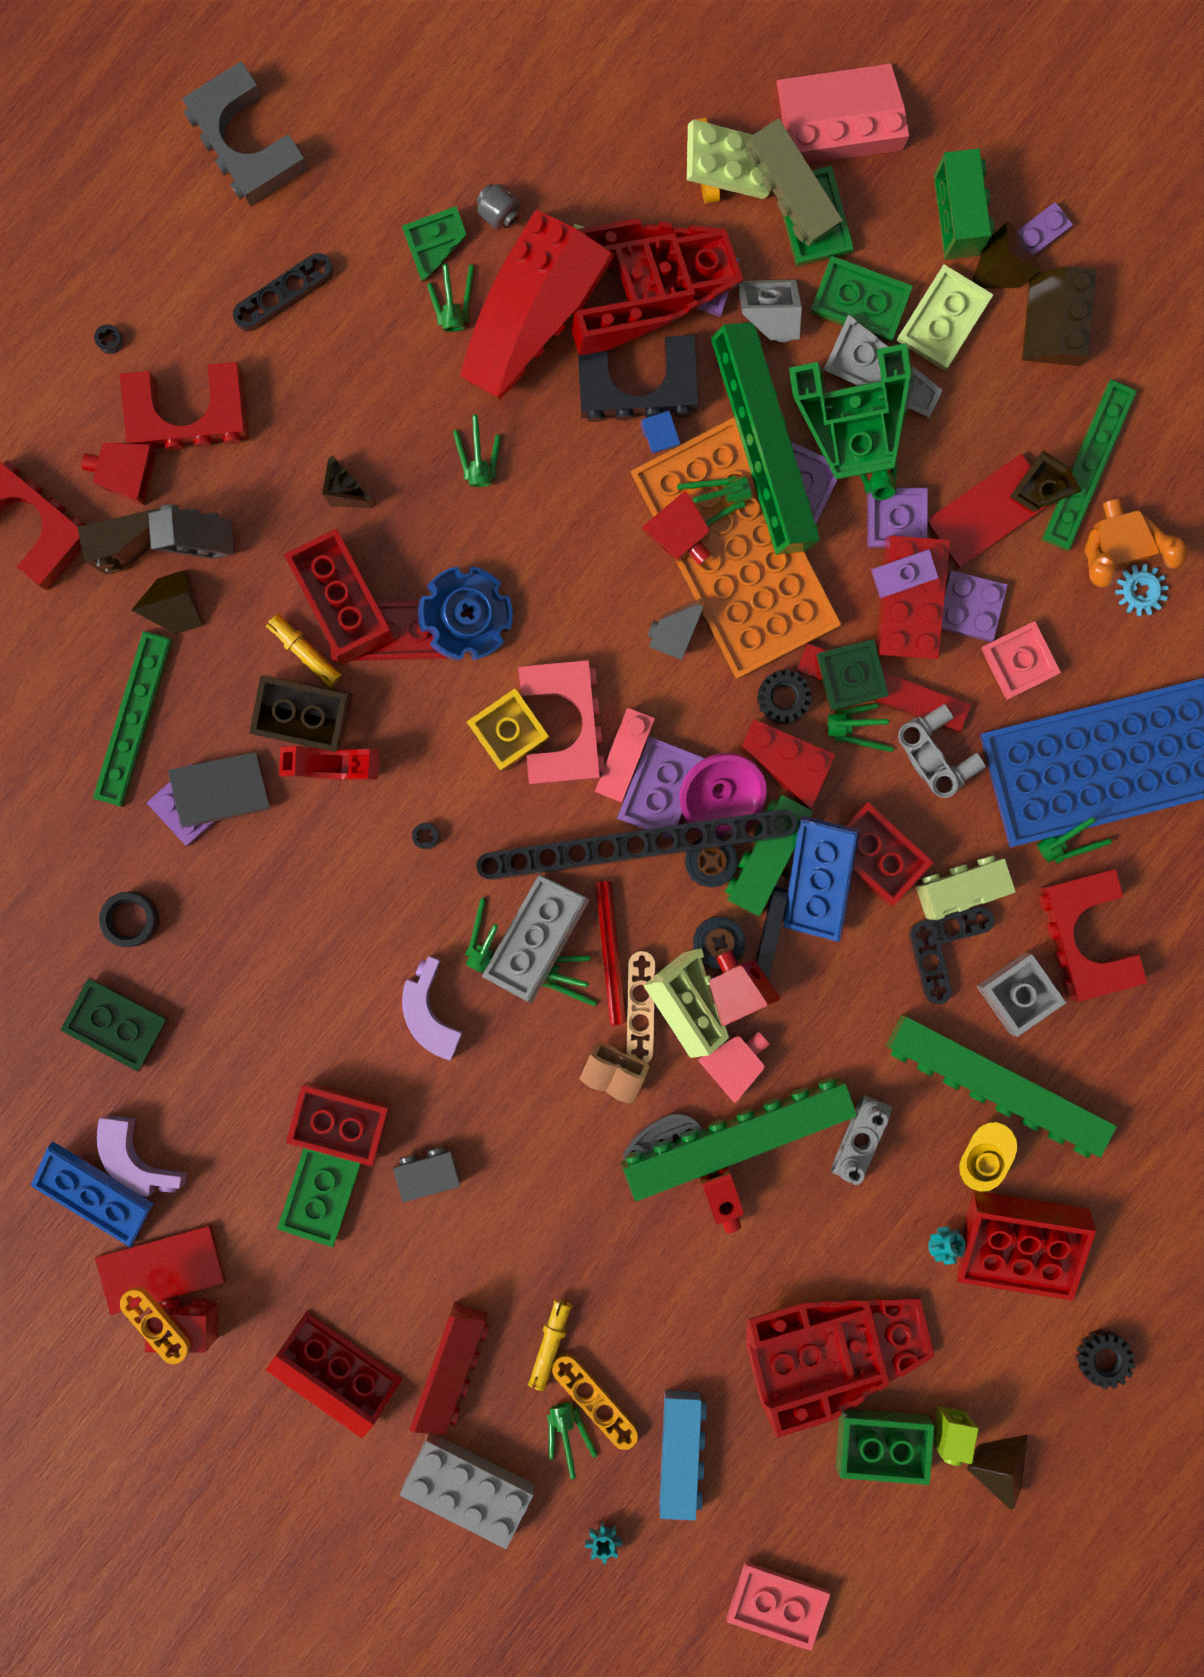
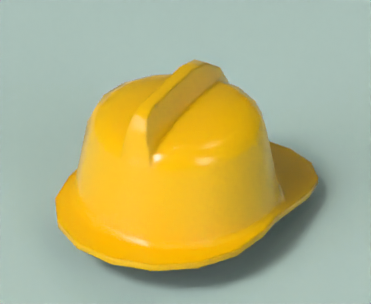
(988, 1157)

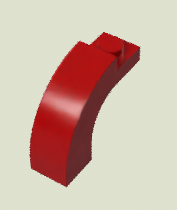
(329, 765)

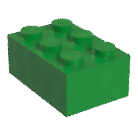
(963, 203)
(884, 1446)

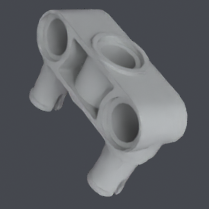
(928, 758)
(851, 1159)

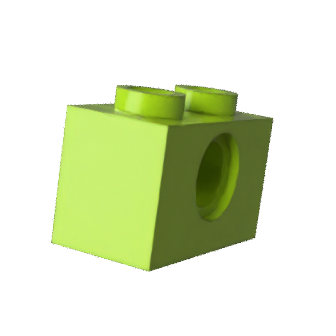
(954, 1435)

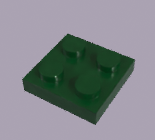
(852, 675)

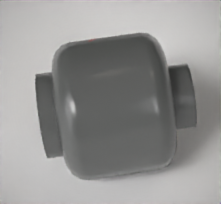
(498, 206)

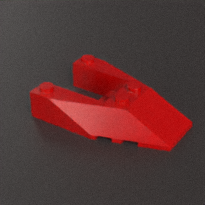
(663, 275)

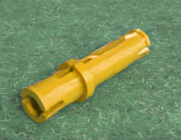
(294, 641)
(553, 1332)

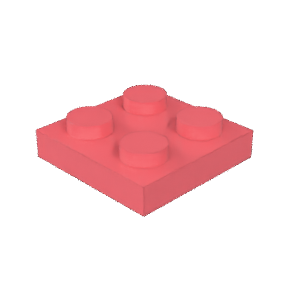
(1020, 660)

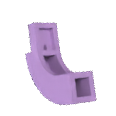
(420, 1019)
(124, 1165)

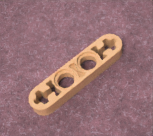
(636, 1007)

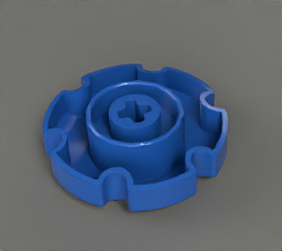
(460, 592)

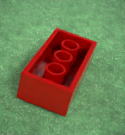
(338, 596)
(913, 617)

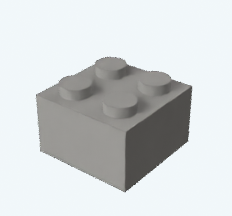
(1021, 994)

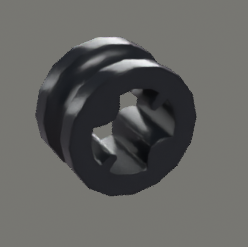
(105, 330)
(425, 845)

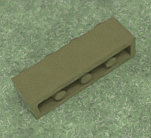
(792, 182)

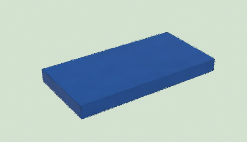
(821, 878)
(91, 1194)

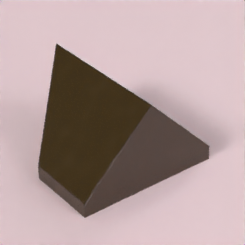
(1005, 261)
(1045, 483)
(342, 489)
(170, 603)
(1001, 1468)

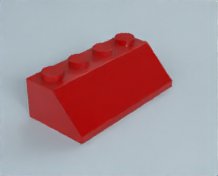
(449, 1369)
(334, 1375)

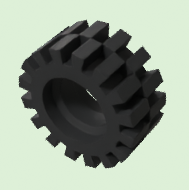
(788, 679)
(1118, 1371)

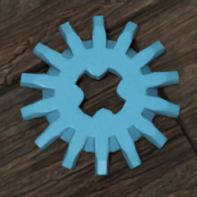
(1143, 578)

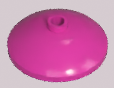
(740, 793)

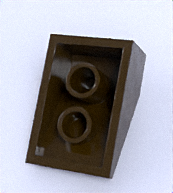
(116, 541)

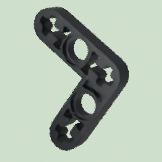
(937, 937)

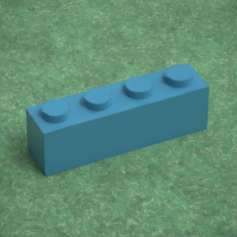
(681, 1455)

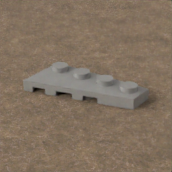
(857, 361)

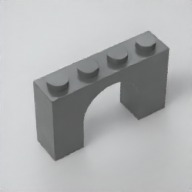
(213, 108)

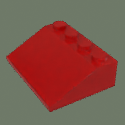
(1025, 1245)

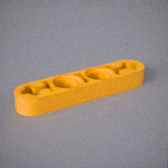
(591, 1403)

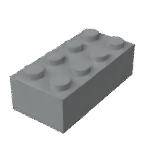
(467, 1490)

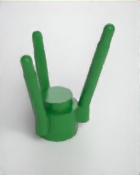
(452, 317)
(479, 472)
(881, 484)
(735, 490)
(841, 724)
(1053, 847)
(481, 955)
(554, 976)
(563, 1418)

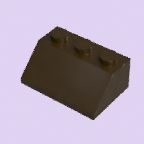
(1059, 316)
(300, 713)

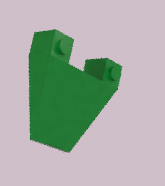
(858, 425)

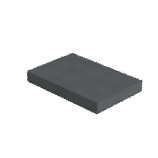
(218, 790)

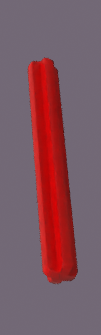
(610, 953)

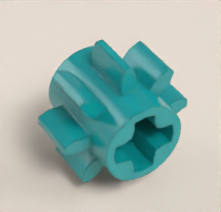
(946, 1245)
(602, 1534)

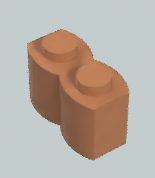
(614, 1072)

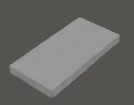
(535, 938)

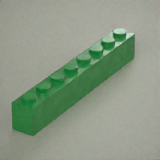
(765, 438)
(1000, 1086)
(738, 1138)

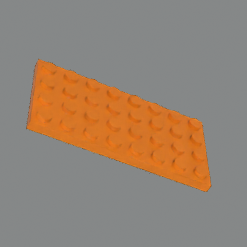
(754, 599)

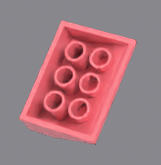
(844, 113)

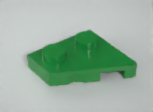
(434, 239)

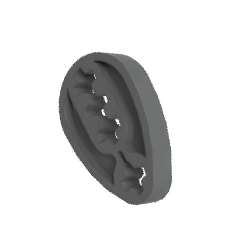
(661, 1129)

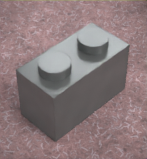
(427, 1174)

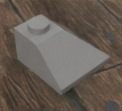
(772, 307)

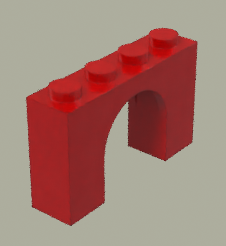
(222, 421)
(59, 535)
(1064, 905)

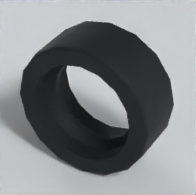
(108, 909)

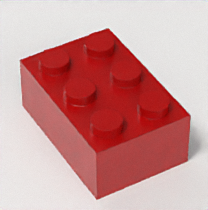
(884, 856)
(338, 1123)

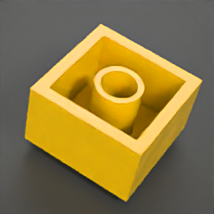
(508, 730)

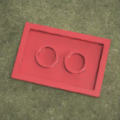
(778, 1606)

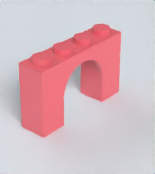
(572, 683)

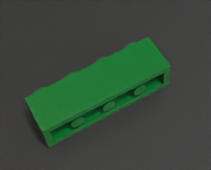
(765, 861)

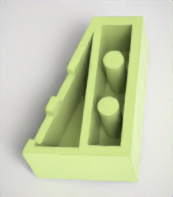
(965, 887)
(688, 1004)

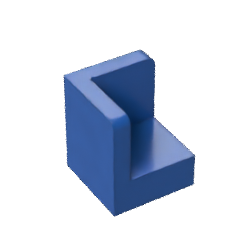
(660, 432)

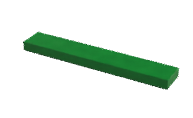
(1090, 463)
(132, 719)

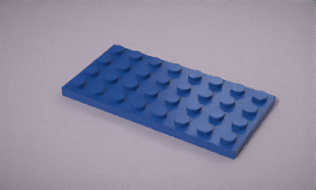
(1099, 762)

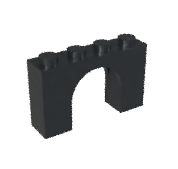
(676, 394)

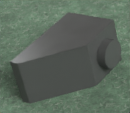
(675, 629)

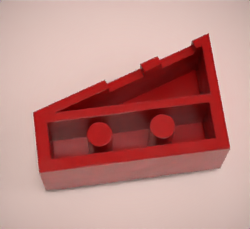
(788, 760)

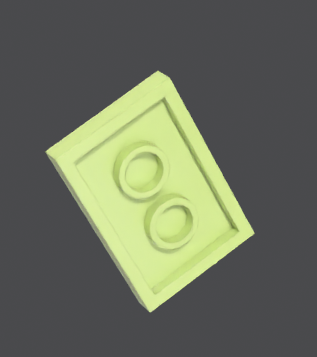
(719, 160)
(944, 317)

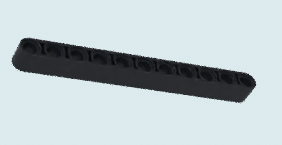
(621, 842)

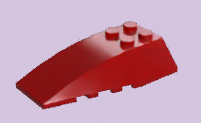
(532, 296)
(832, 1355)

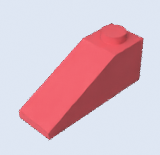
(624, 754)

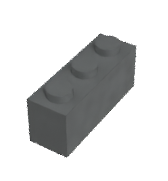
(190, 532)

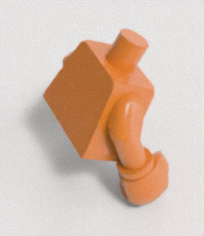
(1127, 540)

